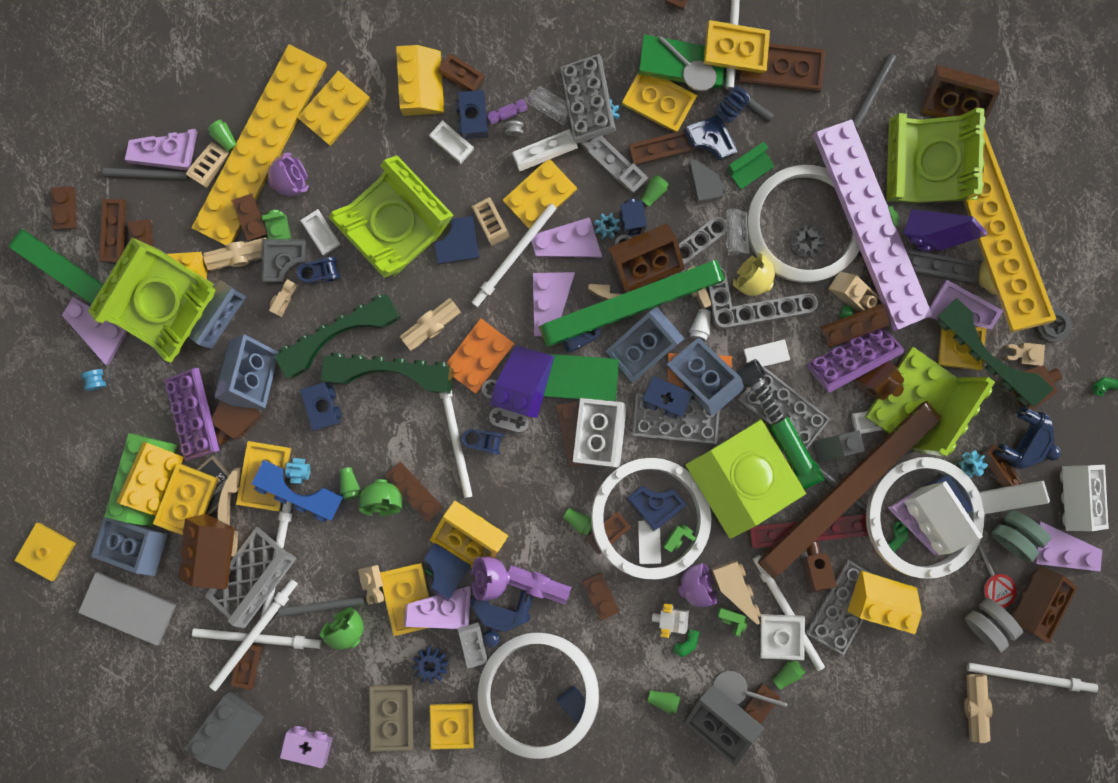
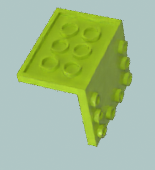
(950, 396)

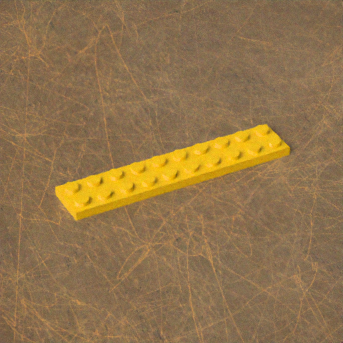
(260, 142)
(1008, 251)

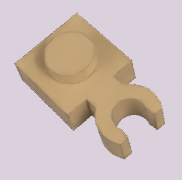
(280, 302)
(1028, 354)
(371, 581)

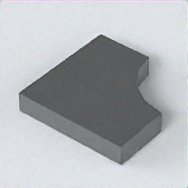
(279, 256)

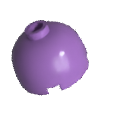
(287, 175)
(490, 578)
(697, 586)

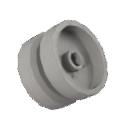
(993, 625)

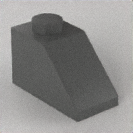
(705, 183)
(839, 445)

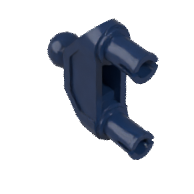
(1035, 444)
(501, 618)

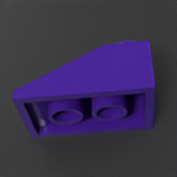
(941, 230)
(523, 382)

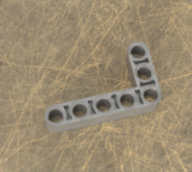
(689, 243)
(753, 309)

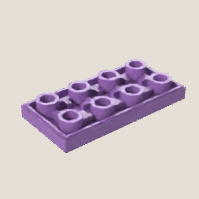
(854, 359)
(191, 414)

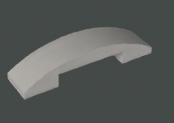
(614, 163)

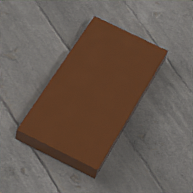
(789, 68)

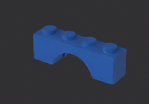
(271, 479)

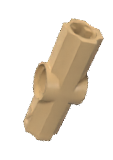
(234, 255)
(430, 324)
(978, 708)

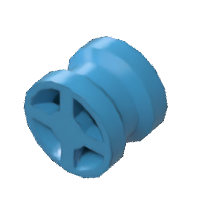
(93, 380)

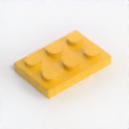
(736, 47)
(659, 101)
(334, 108)
(537, 191)
(253, 459)
(148, 478)
(185, 497)
(403, 587)

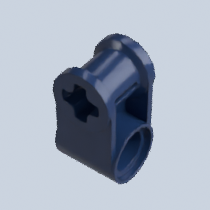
(320, 271)
(580, 341)
(484, 441)
(572, 703)

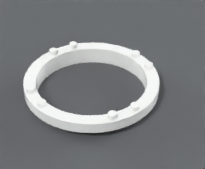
(758, 244)
(967, 489)
(702, 509)
(591, 705)

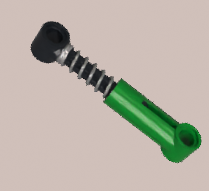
(805, 468)

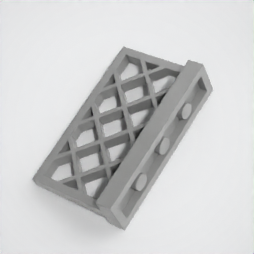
(264, 584)

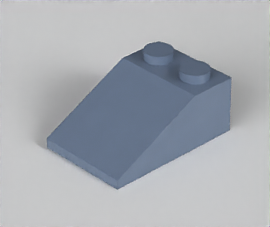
(645, 344)
(706, 376)
(129, 546)

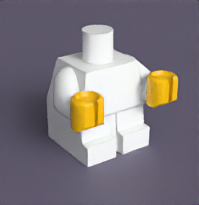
(671, 620)

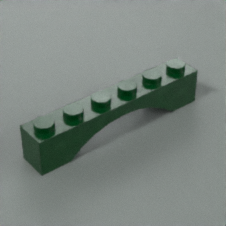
(960, 322)
(299, 357)
(343, 370)

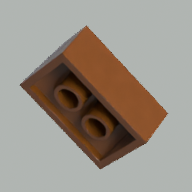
(958, 92)
(647, 258)
(206, 552)
(1044, 603)

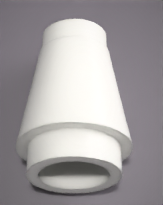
(701, 325)

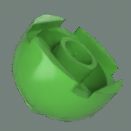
(381, 498)
(344, 631)

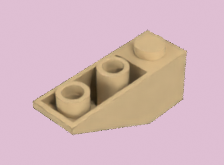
(854, 292)
(731, 583)

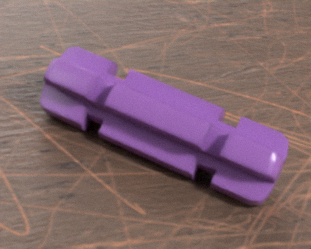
(507, 111)

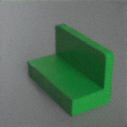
(750, 166)

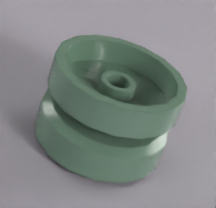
(1021, 536)

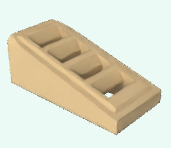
(214, 168)
(496, 233)

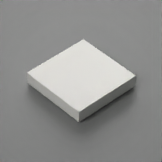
(782, 637)

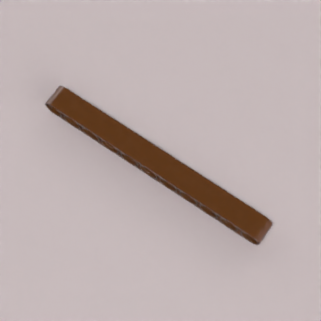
(849, 489)

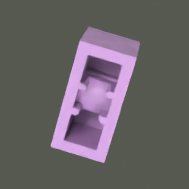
(296, 751)

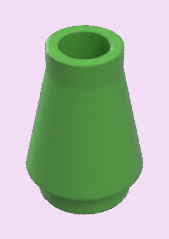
(220, 132)
(654, 189)
(348, 484)
(579, 521)
(789, 674)
(664, 700)

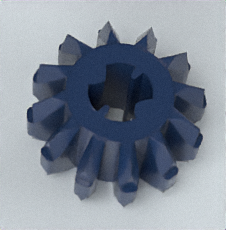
(732, 104)
(430, 672)

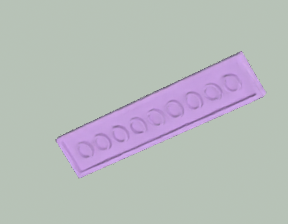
(872, 224)

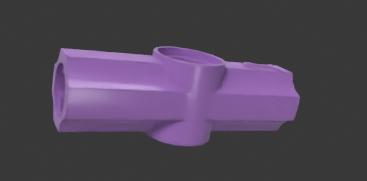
(539, 585)

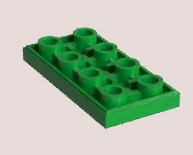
(662, 63)
(583, 378)

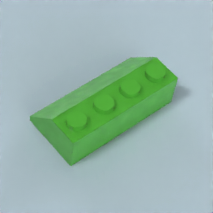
(121, 512)

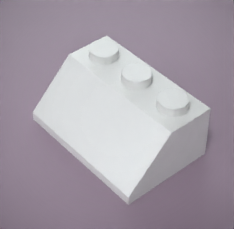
(600, 432)
(1084, 497)
(942, 518)

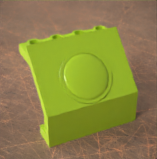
(935, 158)
(393, 218)
(153, 298)
(746, 479)

